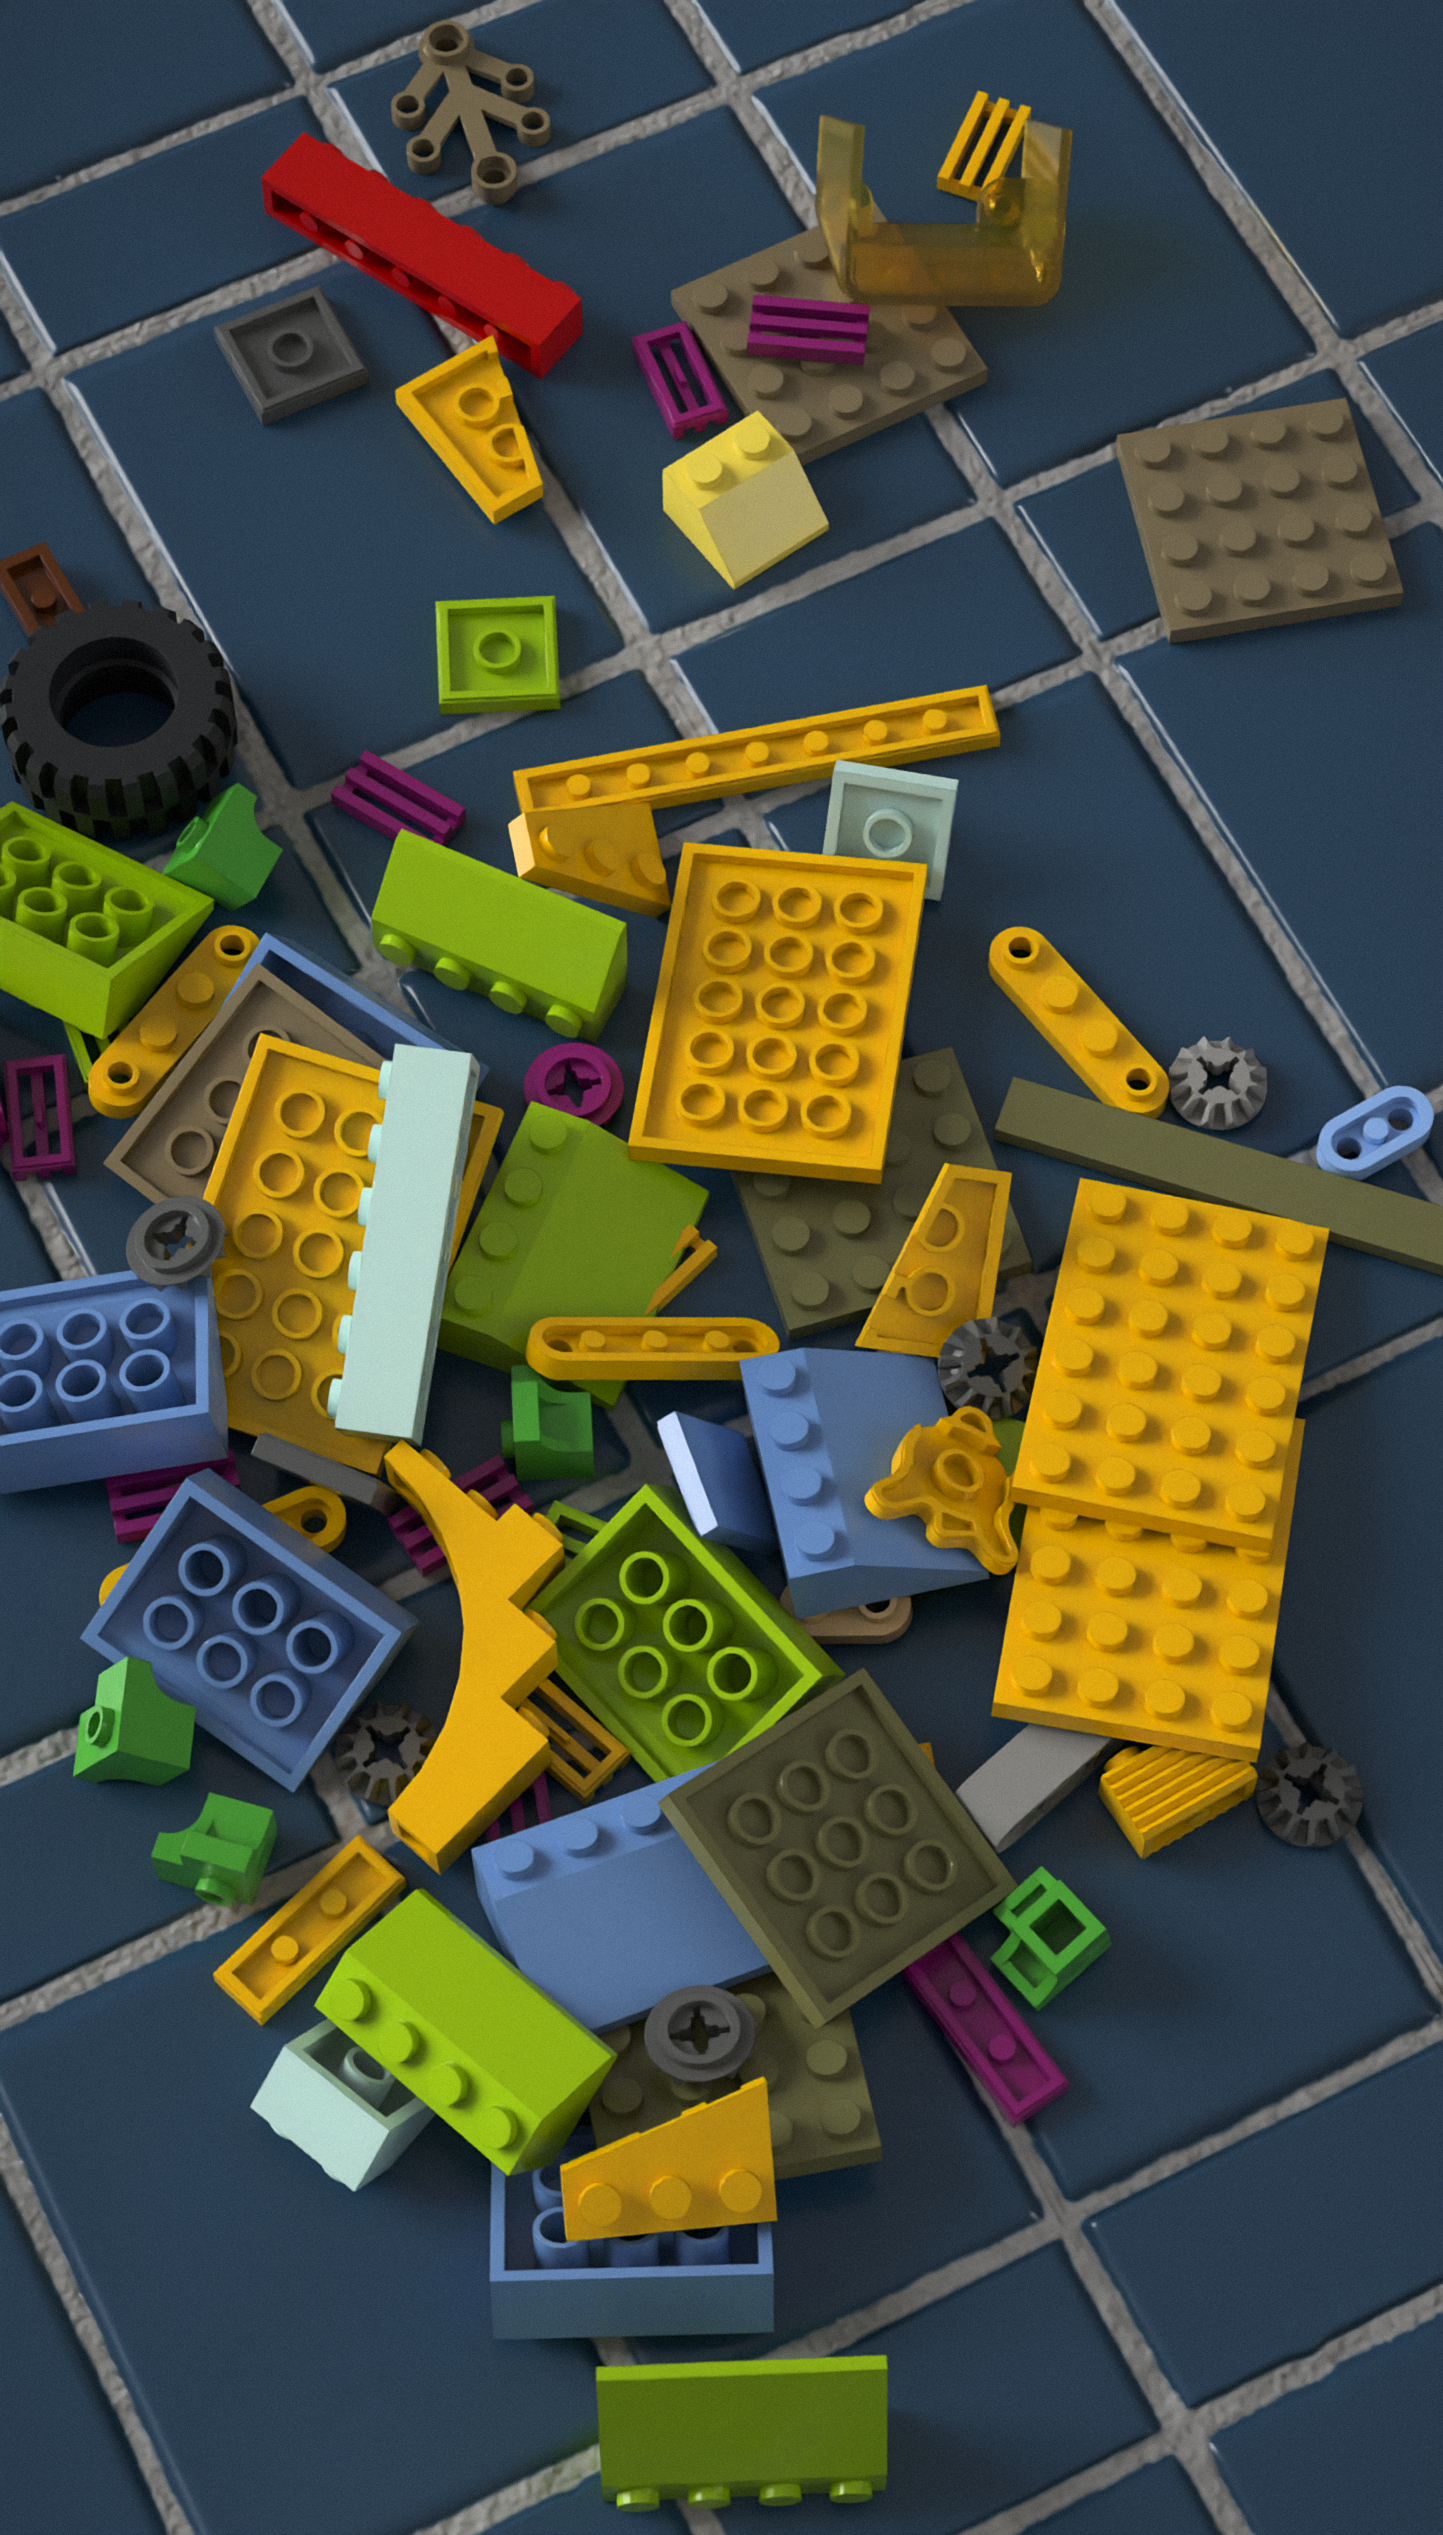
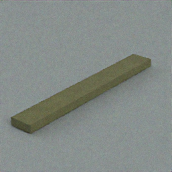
(1221, 1173)

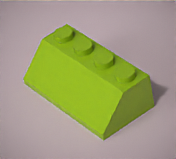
(500, 937)
(467, 2033)

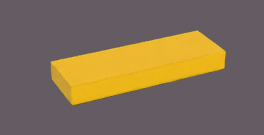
(309, 1930)

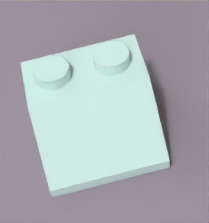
(340, 2105)

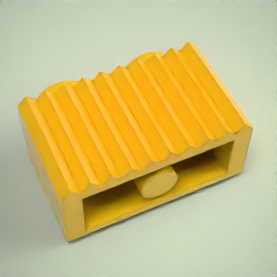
(1170, 1792)

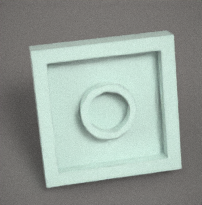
(892, 818)

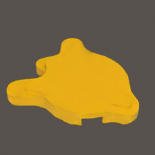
(954, 1486)

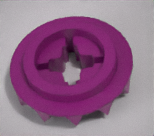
(589, 1069)

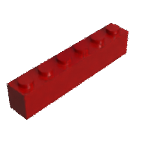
(422, 254)

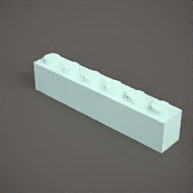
(405, 1244)

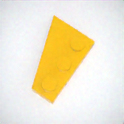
(475, 430)
(595, 854)
(945, 1265)
(679, 2176)

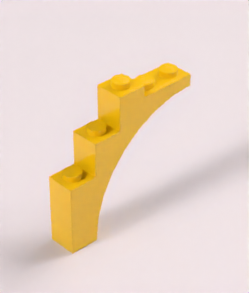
(486, 1747)

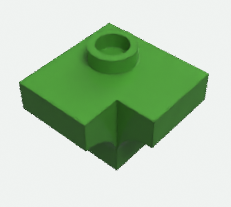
(224, 851)
(548, 1429)
(133, 1729)
(220, 1853)
(1049, 1938)

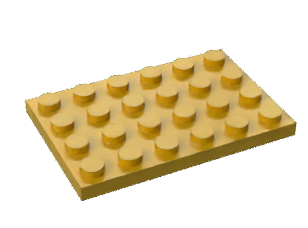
(780, 1013)
(291, 1206)
(1171, 1366)
(1144, 1630)

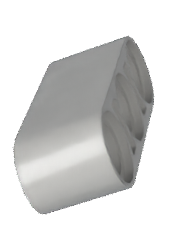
(1030, 1779)

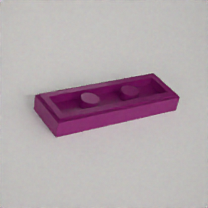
(985, 2029)

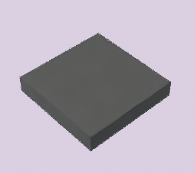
(291, 355)
(327, 1474)

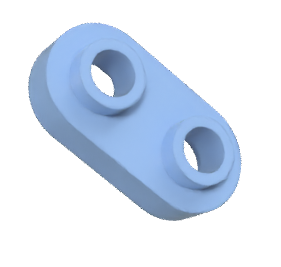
(1370, 1135)

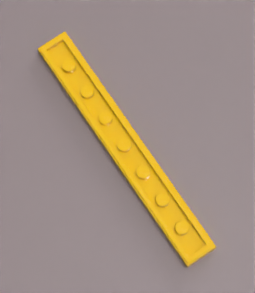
(767, 754)

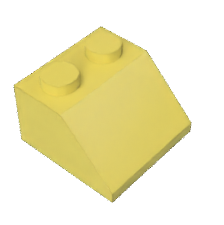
(743, 500)

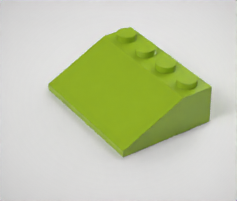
(85, 924)
(564, 1236)
(677, 1639)
(743, 2431)

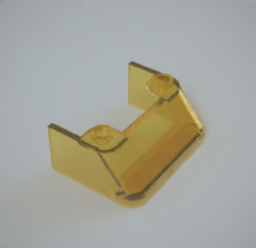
(999, 261)

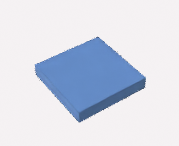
(719, 1483)

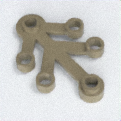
(468, 105)

